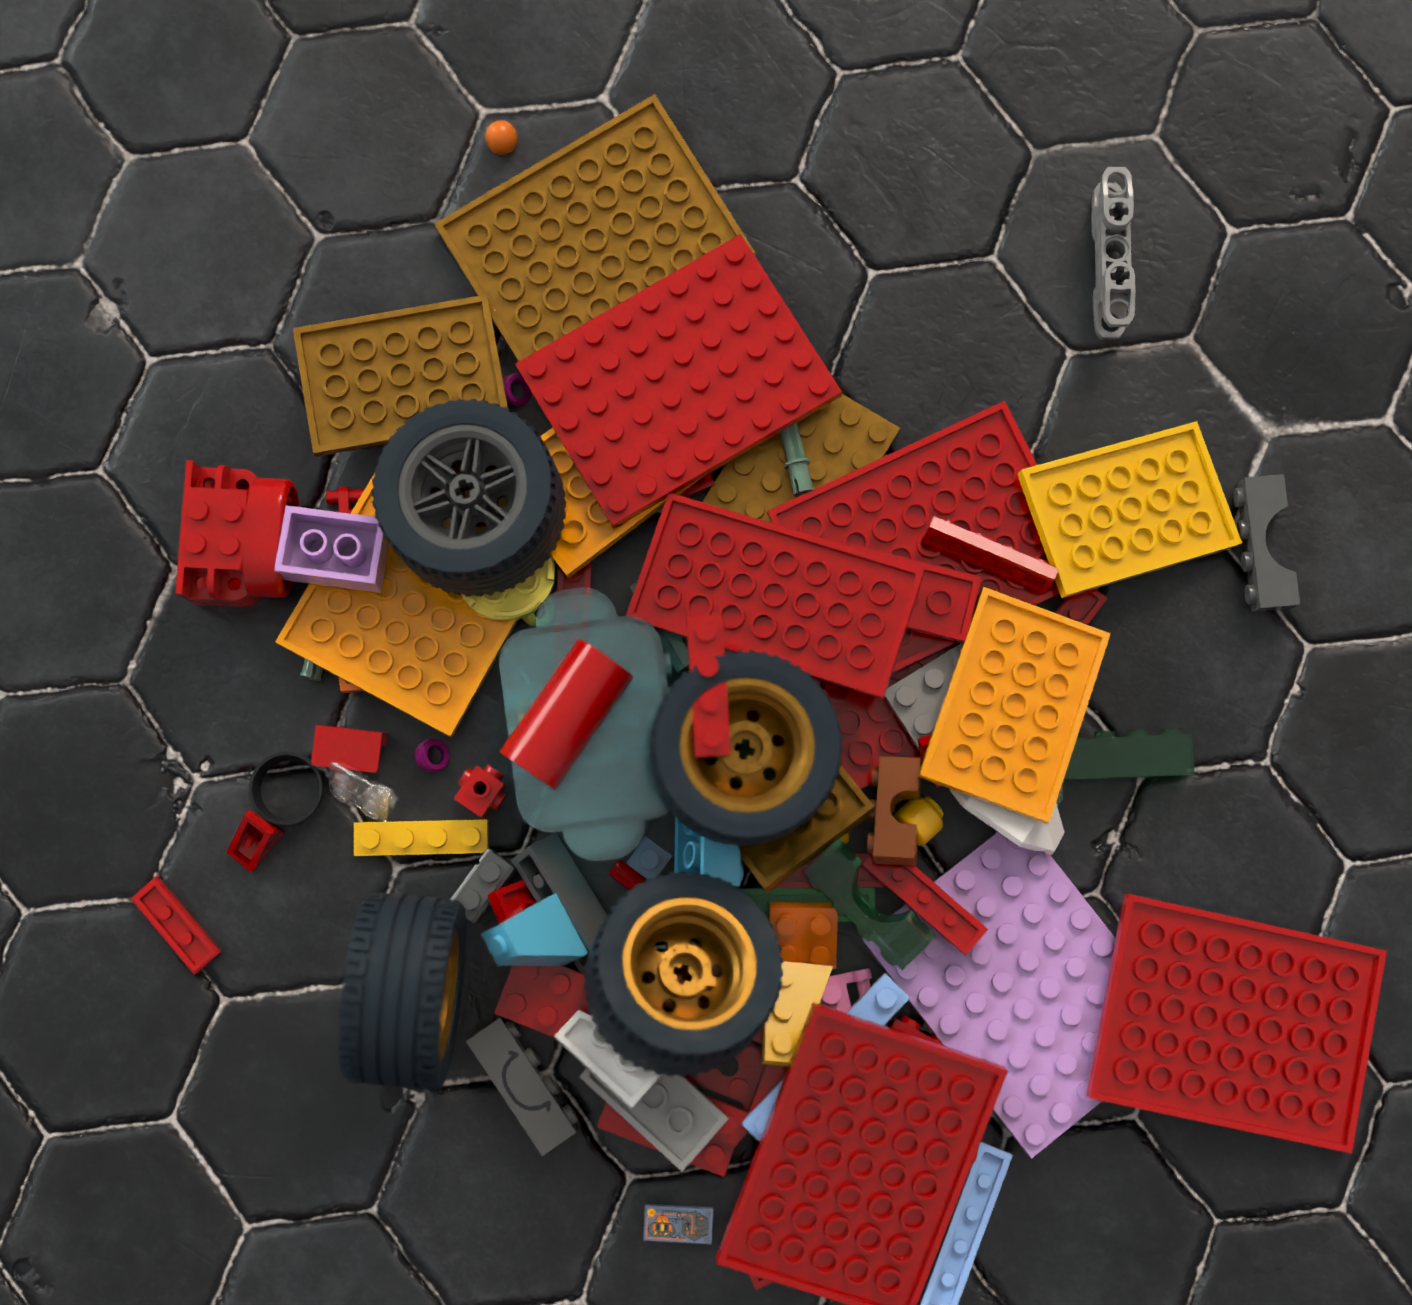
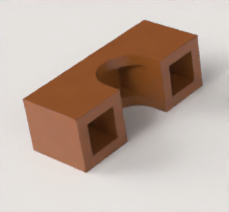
(895, 782)

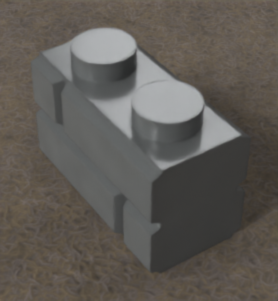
(487, 876)

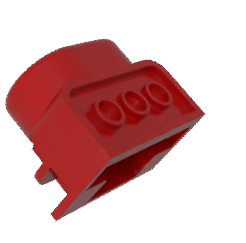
(231, 536)

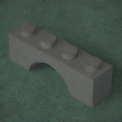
(1269, 584)

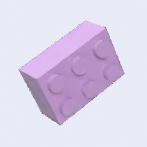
(331, 549)

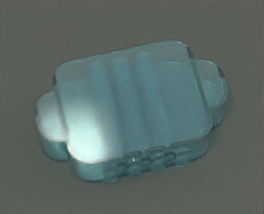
(612, 781)

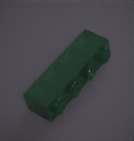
(1131, 756)

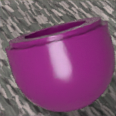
(511, 400)
(422, 759)

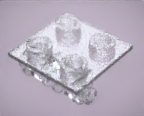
(351, 787)

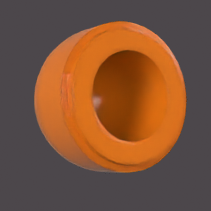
(501, 137)

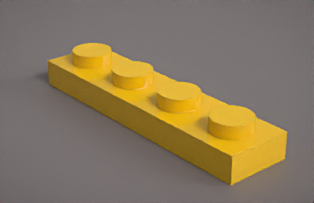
(421, 837)

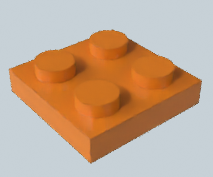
(806, 931)

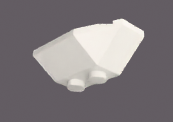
(1016, 827)

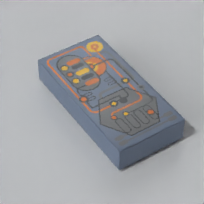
(678, 1223)

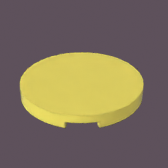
(518, 601)

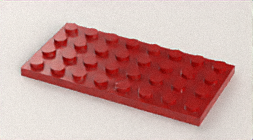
(778, 593)

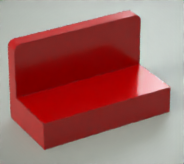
(348, 748)

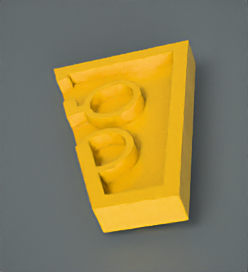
(799, 989)

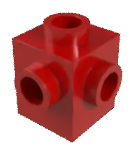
(469, 791)

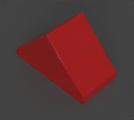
(253, 840)

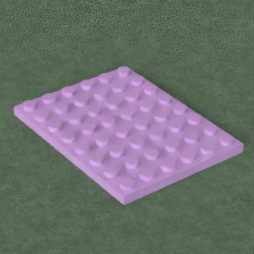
(1025, 989)

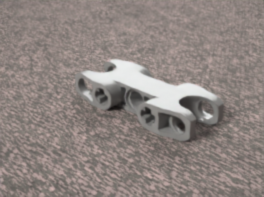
(1114, 277)

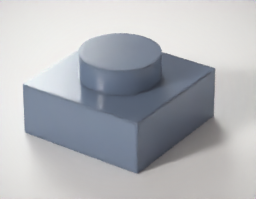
(649, 859)

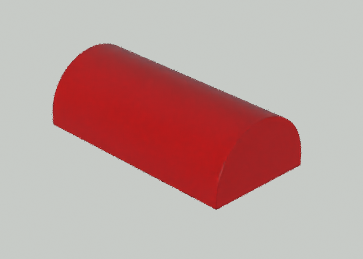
(566, 714)

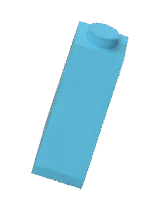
(536, 937)

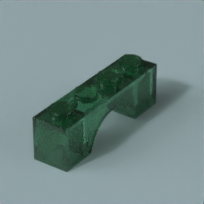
(897, 935)

